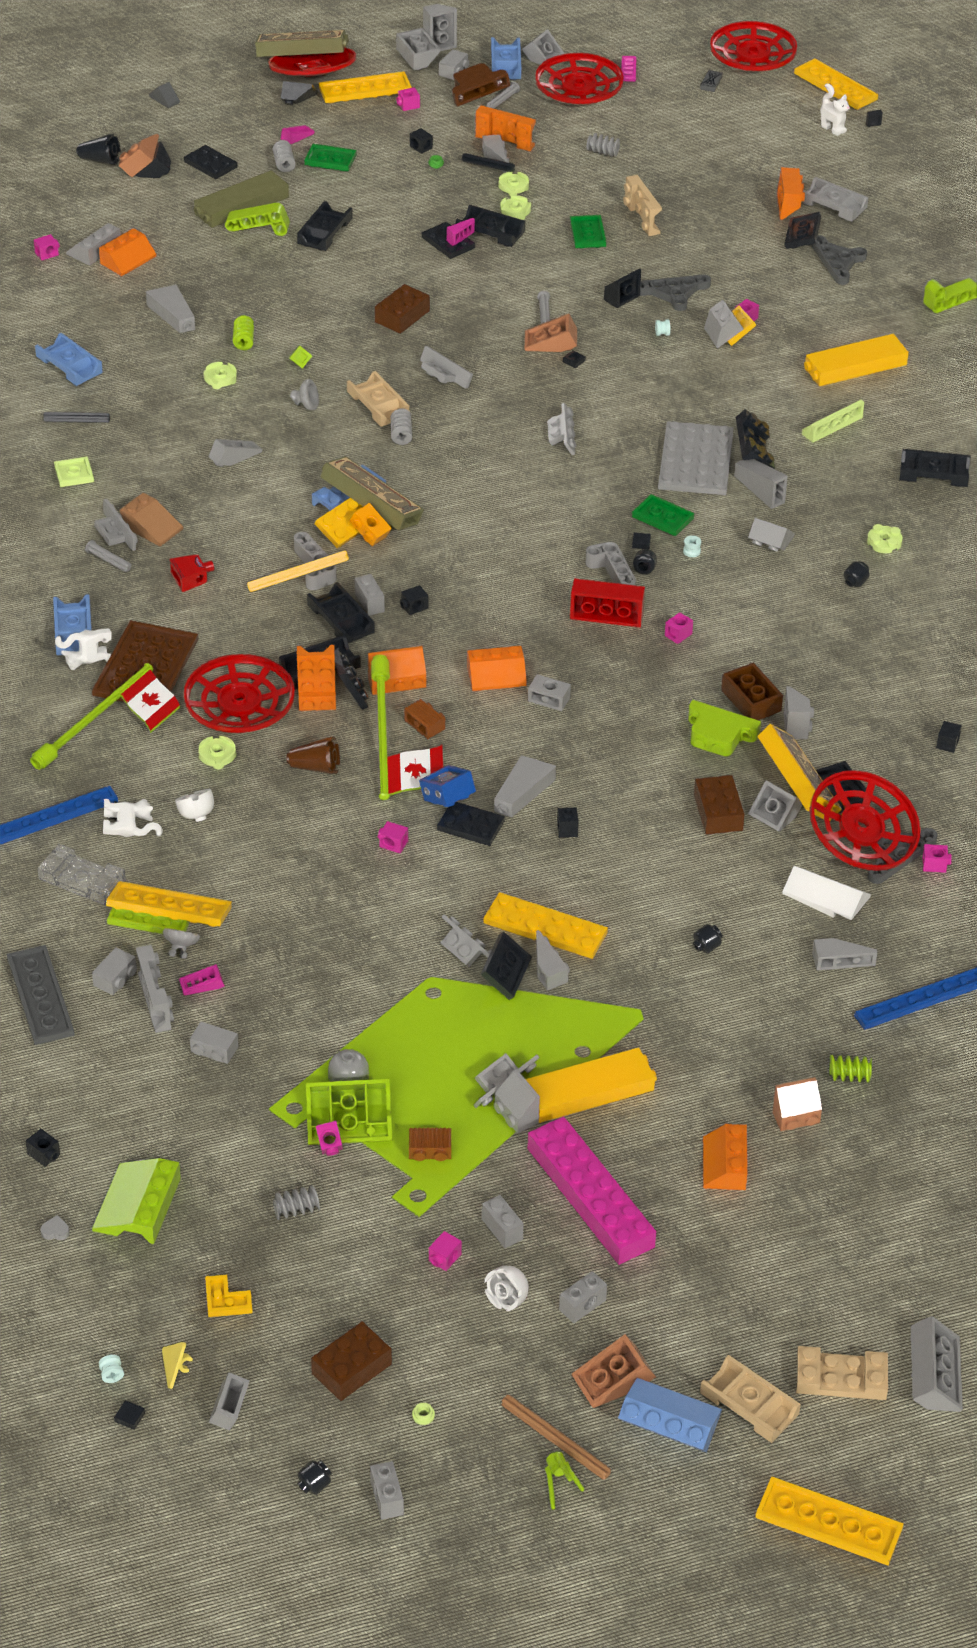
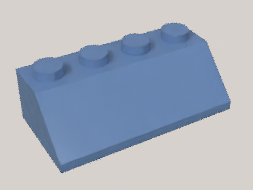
(670, 1414)

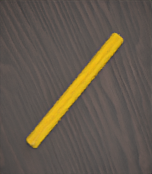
(298, 571)

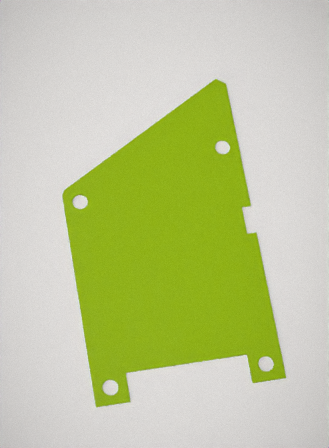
(438, 1049)

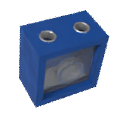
(447, 786)

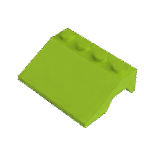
(357, 1106)
(139, 1198)

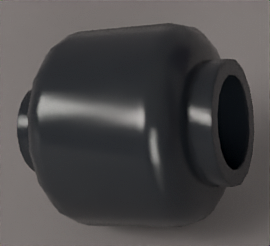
(644, 561)
(856, 573)
(707, 938)
(314, 1477)

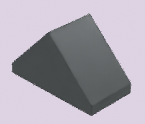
(165, 95)

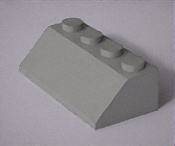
(936, 1366)

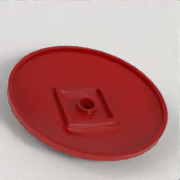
(312, 64)

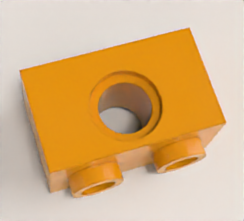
(378, 526)

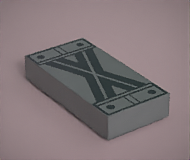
(711, 81)

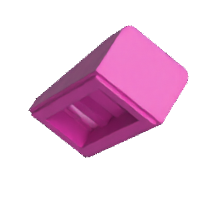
(629, 68)
(296, 133)
(456, 232)
(213, 982)

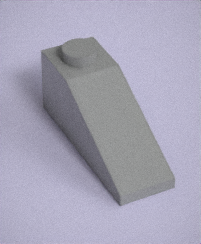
(232, 451)
(839, 954)

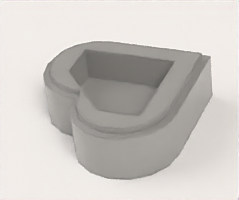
(55, 1228)

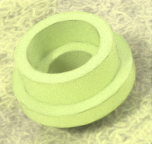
(423, 1408)

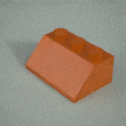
(789, 191)
(126, 252)
(496, 668)
(406, 669)
(725, 1158)

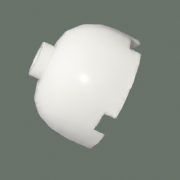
(196, 805)
(506, 1287)

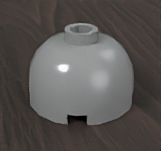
(348, 1066)

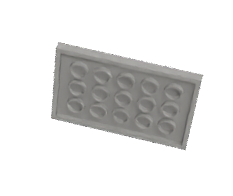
(696, 458)

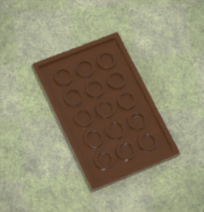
(141, 644)

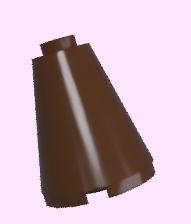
(316, 756)

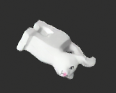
(834, 112)
(88, 647)
(125, 814)

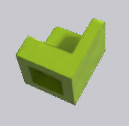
(300, 356)

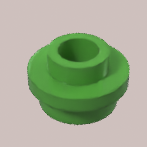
(436, 161)

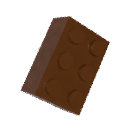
(402, 308)
(752, 692)
(719, 804)
(351, 1361)

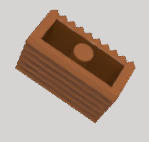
(424, 718)
(429, 1143)

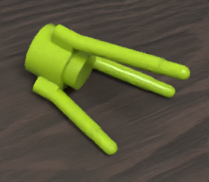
(558, 1466)

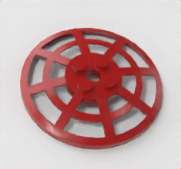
(753, 50)
(577, 82)
(248, 692)
(864, 814)

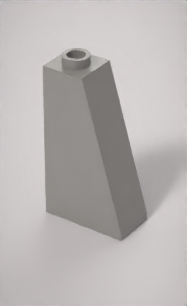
(171, 307)
(763, 481)
(523, 784)

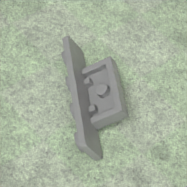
(444, 368)
(561, 429)
(114, 528)
(461, 943)
(497, 1073)

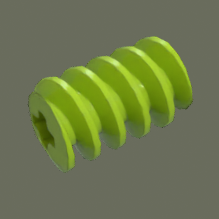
(243, 332)
(849, 1068)

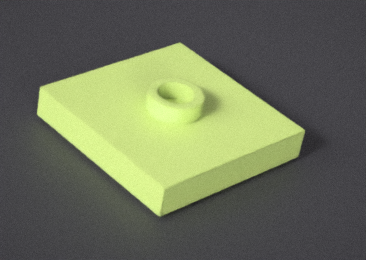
(73, 471)

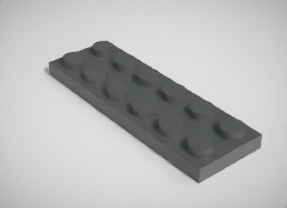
(40, 995)

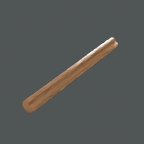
(556, 1437)

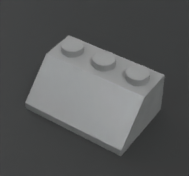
(441, 25)
(417, 48)
(88, 249)

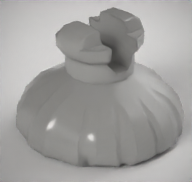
(307, 395)
(180, 940)

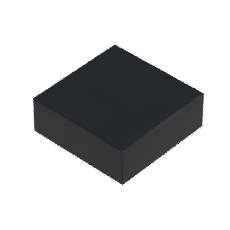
(874, 118)
(574, 359)
(641, 541)
(129, 1415)

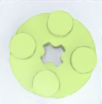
(513, 183)
(515, 207)
(227, 375)
(891, 534)
(217, 759)

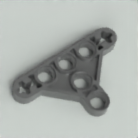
(837, 255)
(667, 290)
(901, 848)

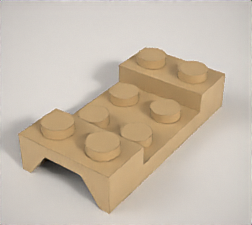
(640, 199)
(377, 397)
(842, 1374)
(751, 1398)

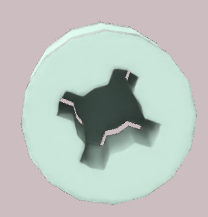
(662, 327)
(692, 546)
(111, 1368)

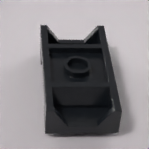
(495, 224)
(323, 226)
(753, 438)
(935, 465)
(342, 613)
(289, 661)

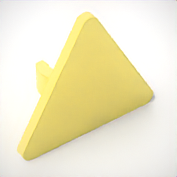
(173, 1359)

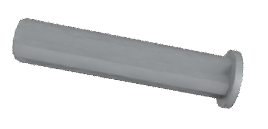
(505, 94)
(543, 298)
(92, 547)

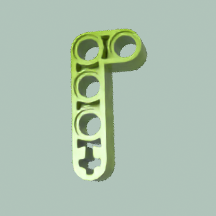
(251, 217)
(942, 298)

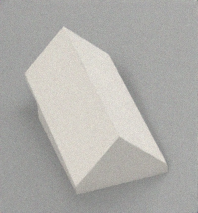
(824, 893)

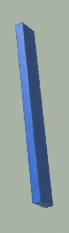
(56, 814)
(917, 999)

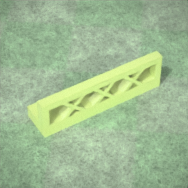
(834, 421)

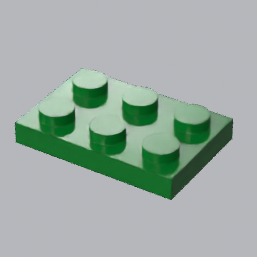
(330, 157)
(588, 231)
(663, 515)

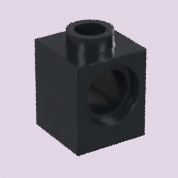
(421, 140)
(414, 600)
(948, 736)
(567, 822)
(43, 1147)

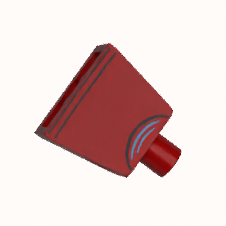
(190, 571)

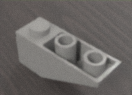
(494, 148)
(550, 967)

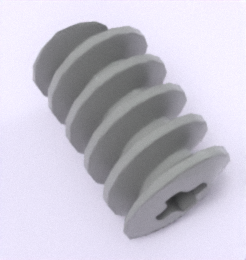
(603, 145)
(283, 156)
(401, 426)
(296, 1201)

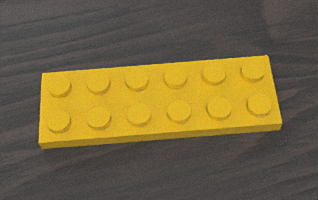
(821, 74)
(364, 87)
(169, 904)
(560, 928)
(829, 1520)

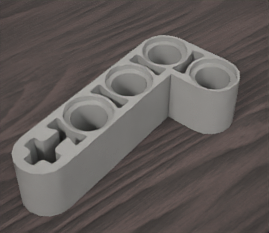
(309, 551)
(610, 557)

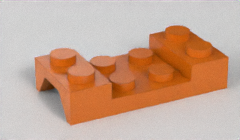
(509, 126)
(316, 679)

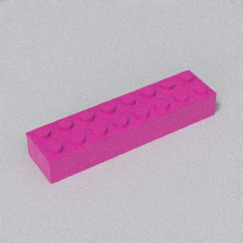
(591, 1190)

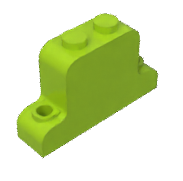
(720, 729)

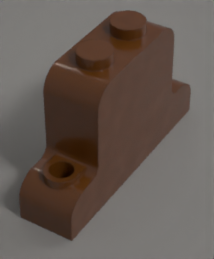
(477, 82)

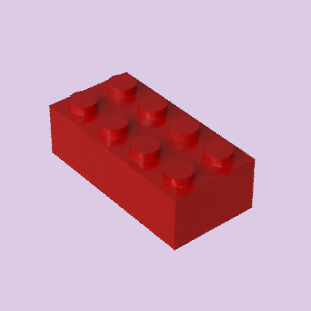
(607, 602)

